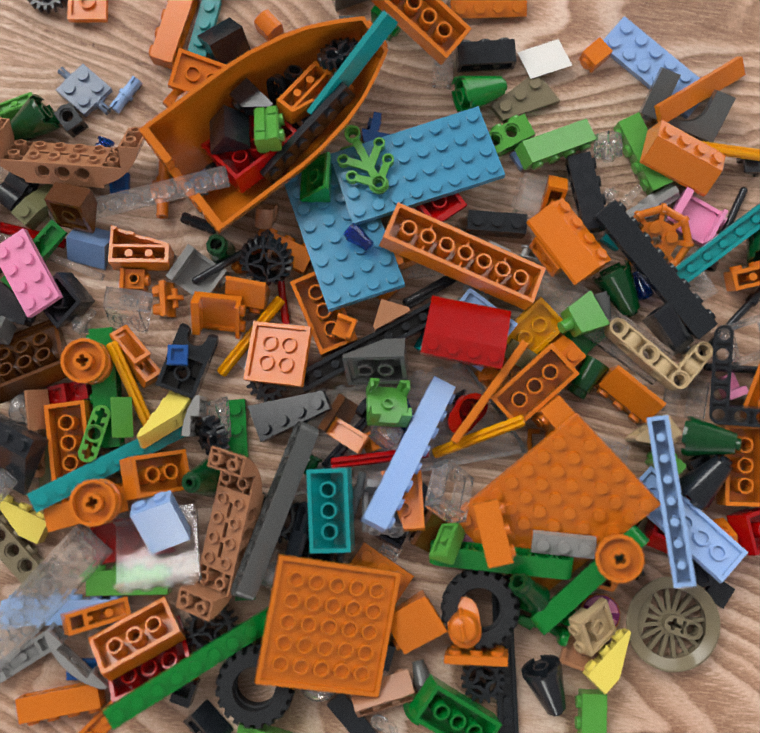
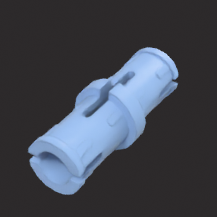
(126, 94)

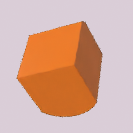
(268, 25)

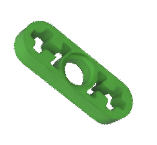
(104, 420)

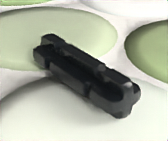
(197, 222)

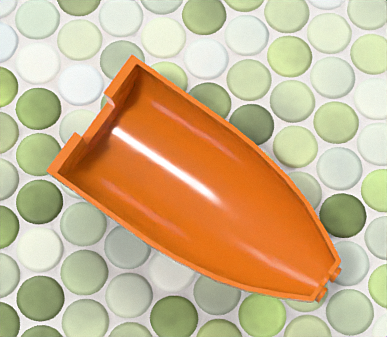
(185, 125)

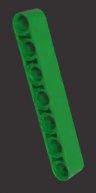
(473, 557)
(578, 589)

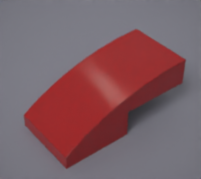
(68, 392)

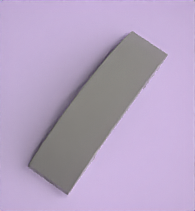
(31, 652)
(71, 661)

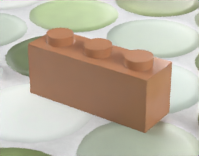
(394, 691)

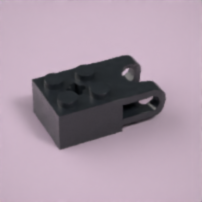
(197, 368)
(299, 537)

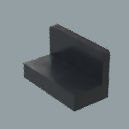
(207, 720)

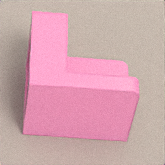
(735, 390)

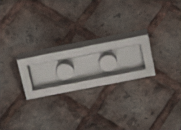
(563, 544)

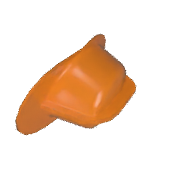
(465, 624)

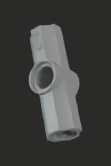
(666, 195)

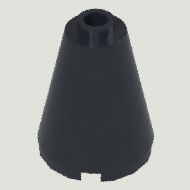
(706, 481)
(546, 683)

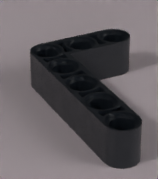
(725, 383)

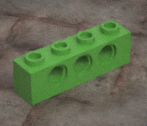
(519, 126)

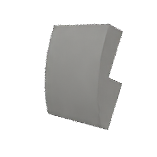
(195, 410)

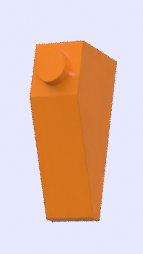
(95, 615)

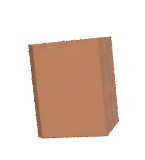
(388, 313)

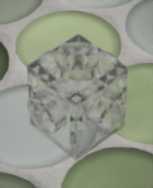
(608, 146)

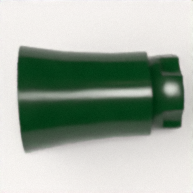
(226, 249)
(590, 373)
(529, 592)

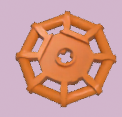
(668, 233)

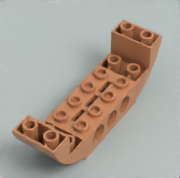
(67, 162)
(229, 530)

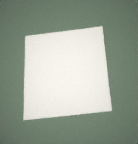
(544, 59)

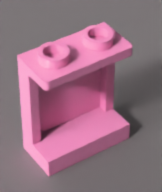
(703, 217)

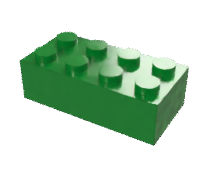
(450, 711)

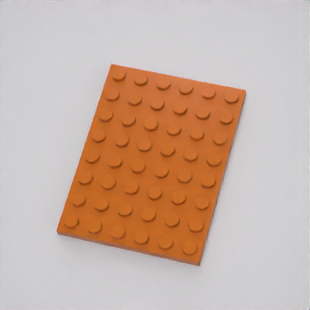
(569, 487)

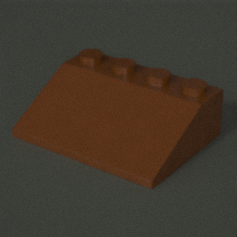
(31, 360)

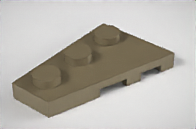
(524, 98)

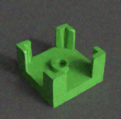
(388, 405)

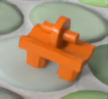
(168, 299)

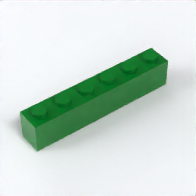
(103, 391)

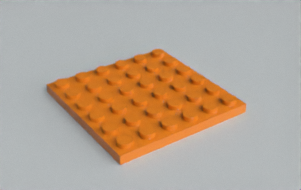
(327, 626)

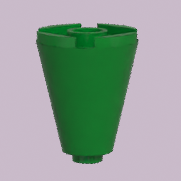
(476, 91)

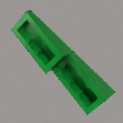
(46, 242)

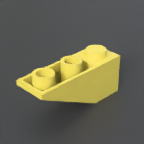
(165, 419)
(25, 520)
(607, 666)

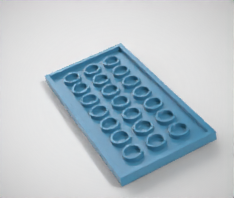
(427, 165)
(343, 269)

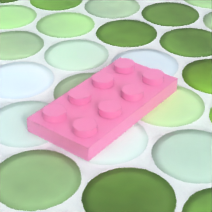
(28, 274)

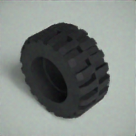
(496, 583)
(240, 707)

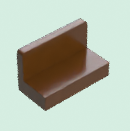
(341, 408)

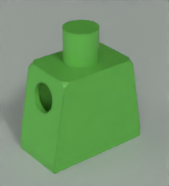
(583, 316)

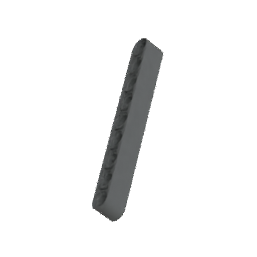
(274, 511)

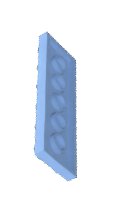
(644, 57)
(708, 542)

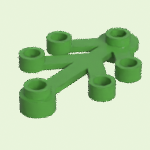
(367, 163)

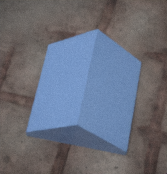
(89, 248)

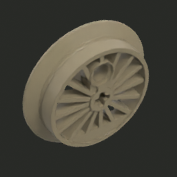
(704, 634)

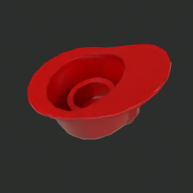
(462, 408)

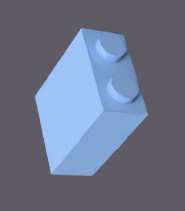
(160, 521)

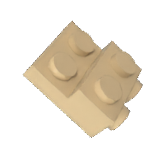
(592, 627)

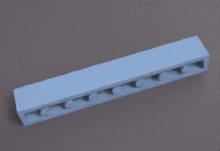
(408, 455)
(671, 501)

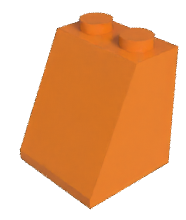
(416, 623)

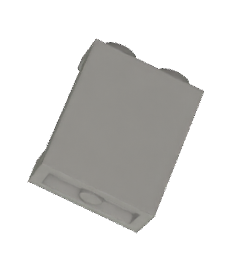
(191, 264)
(396, 530)

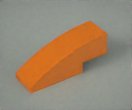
(136, 356)

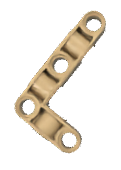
(658, 364)

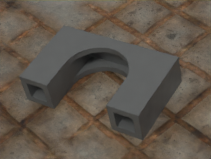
(705, 125)

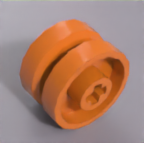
(75, 362)
(84, 506)
(623, 570)

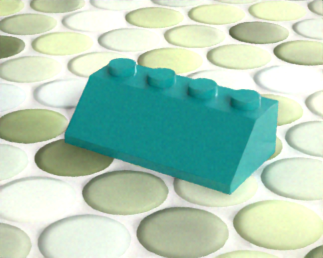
(330, 510)

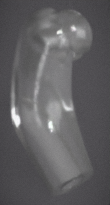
(383, 724)

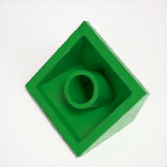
(317, 180)

